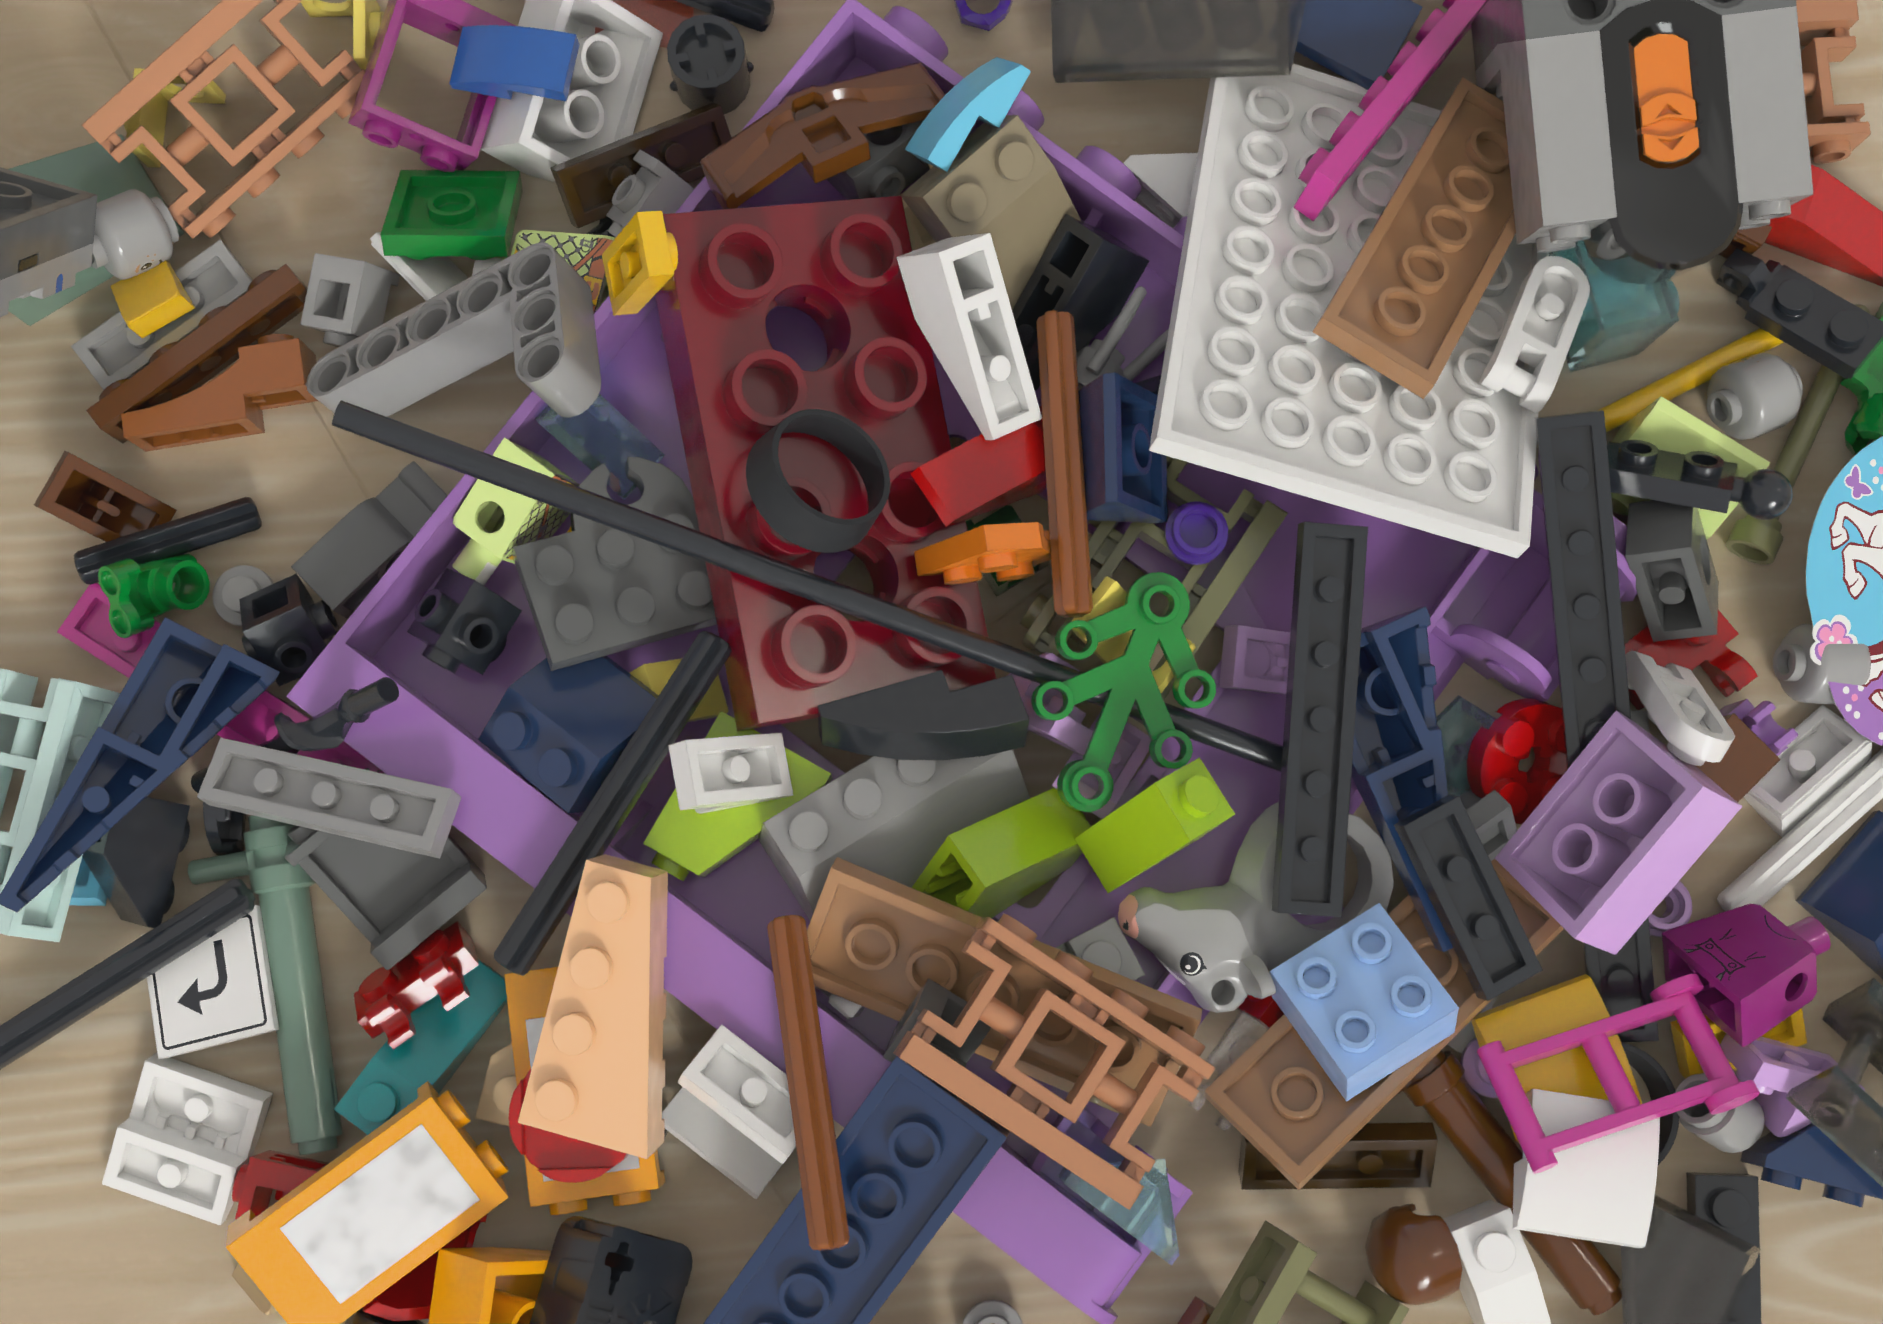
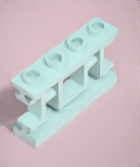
(48, 747)

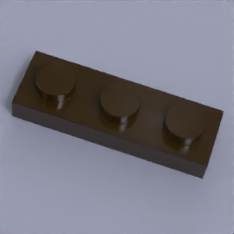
(679, 143)
(1374, 1158)

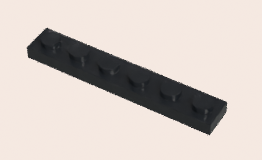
(1319, 719)

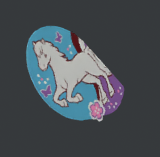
(1847, 582)

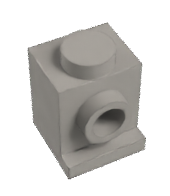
(651, 189)
(346, 297)
(1107, 948)

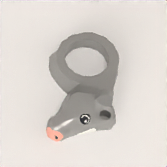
(1227, 935)

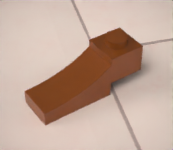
(232, 403)

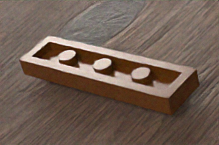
(188, 364)

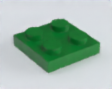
(452, 214)

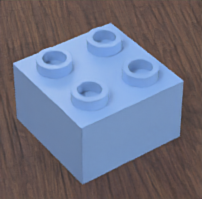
(1363, 1001)

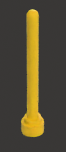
(1687, 377)

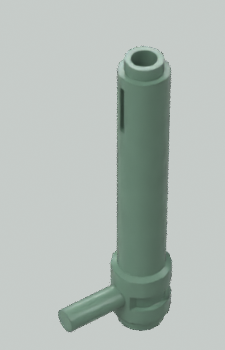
(295, 977)

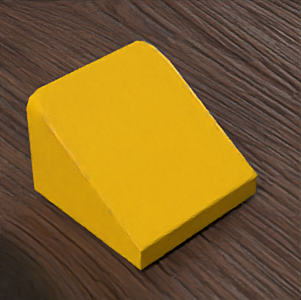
(151, 299)

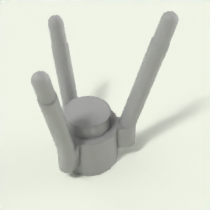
(1104, 358)

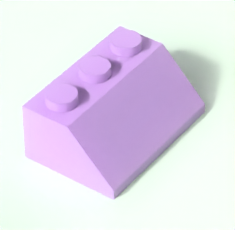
(1616, 834)

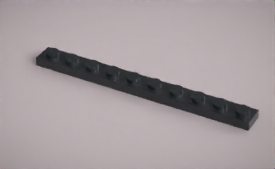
(1590, 645)

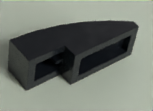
(927, 720)

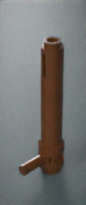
(1492, 1158)

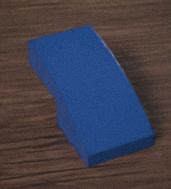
(516, 59)

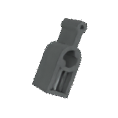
(369, 540)

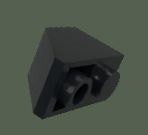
(139, 860)

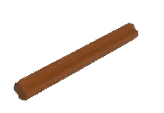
(1064, 465)
(808, 1084)

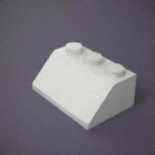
(603, 92)

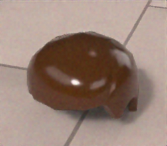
(1413, 1256)

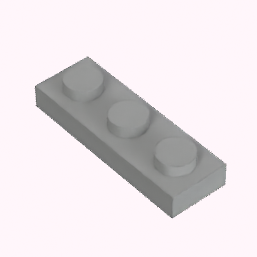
(119, 353)

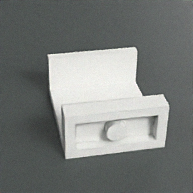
(734, 1112)

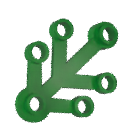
(1128, 682)

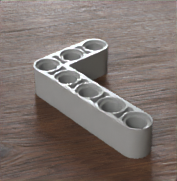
(519, 305)

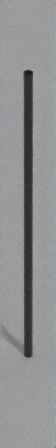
(767, 570)

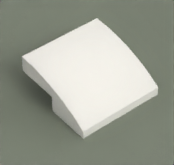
(186, 1138)
(1598, 1187)

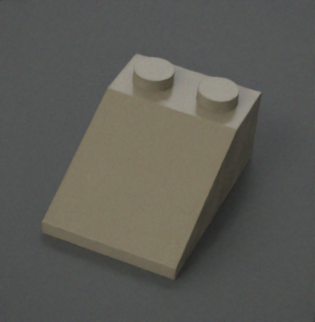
(1000, 188)

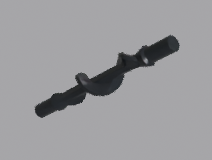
(327, 728)

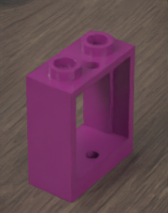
(444, 21)

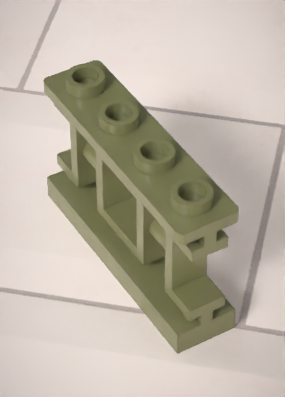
(1110, 547)

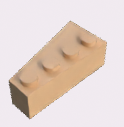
(603, 1028)

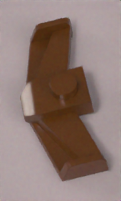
(820, 130)

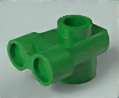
(151, 589)

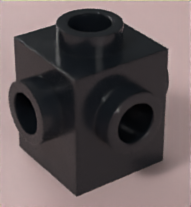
(463, 623)
(286, 627)

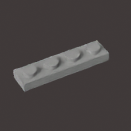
(330, 797)

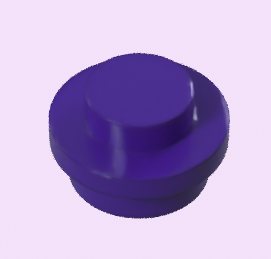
(1196, 533)

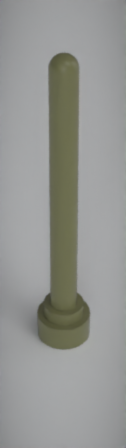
(1761, 539)

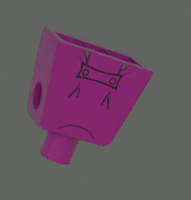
(1749, 967)

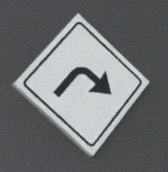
(215, 991)

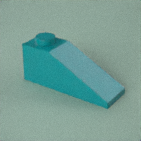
(430, 1055)

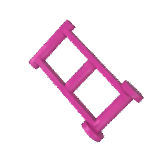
(1670, 999)

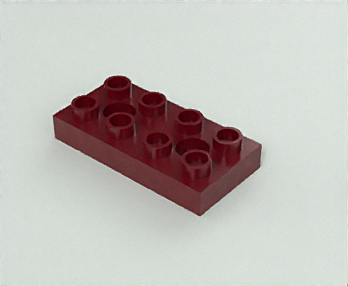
(734, 388)

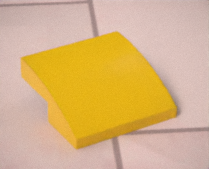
(1546, 1015)

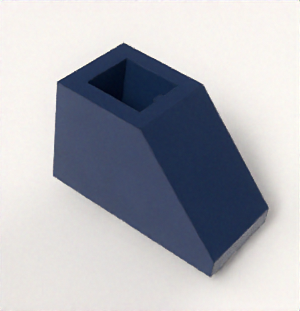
(1812, 1157)

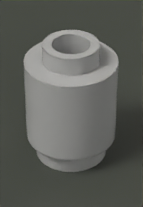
(1727, 1131)

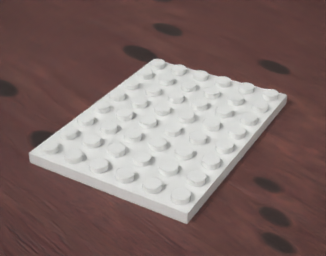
(1284, 407)

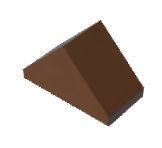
(99, 501)

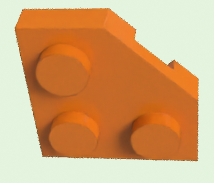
(998, 548)

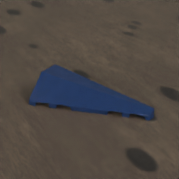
(164, 715)
(1398, 742)

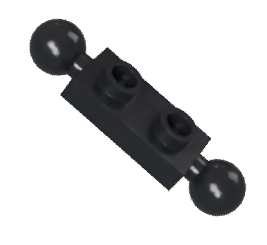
(1695, 480)

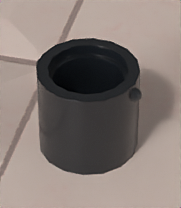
(709, 63)

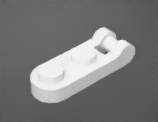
(1538, 331)
(1680, 709)

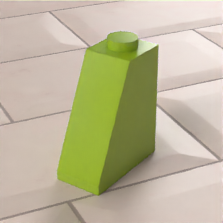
(1154, 825)
(707, 840)
(1005, 855)

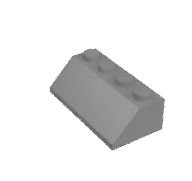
(887, 818)

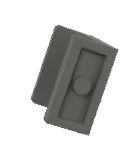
(387, 891)

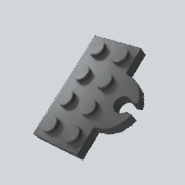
(609, 589)

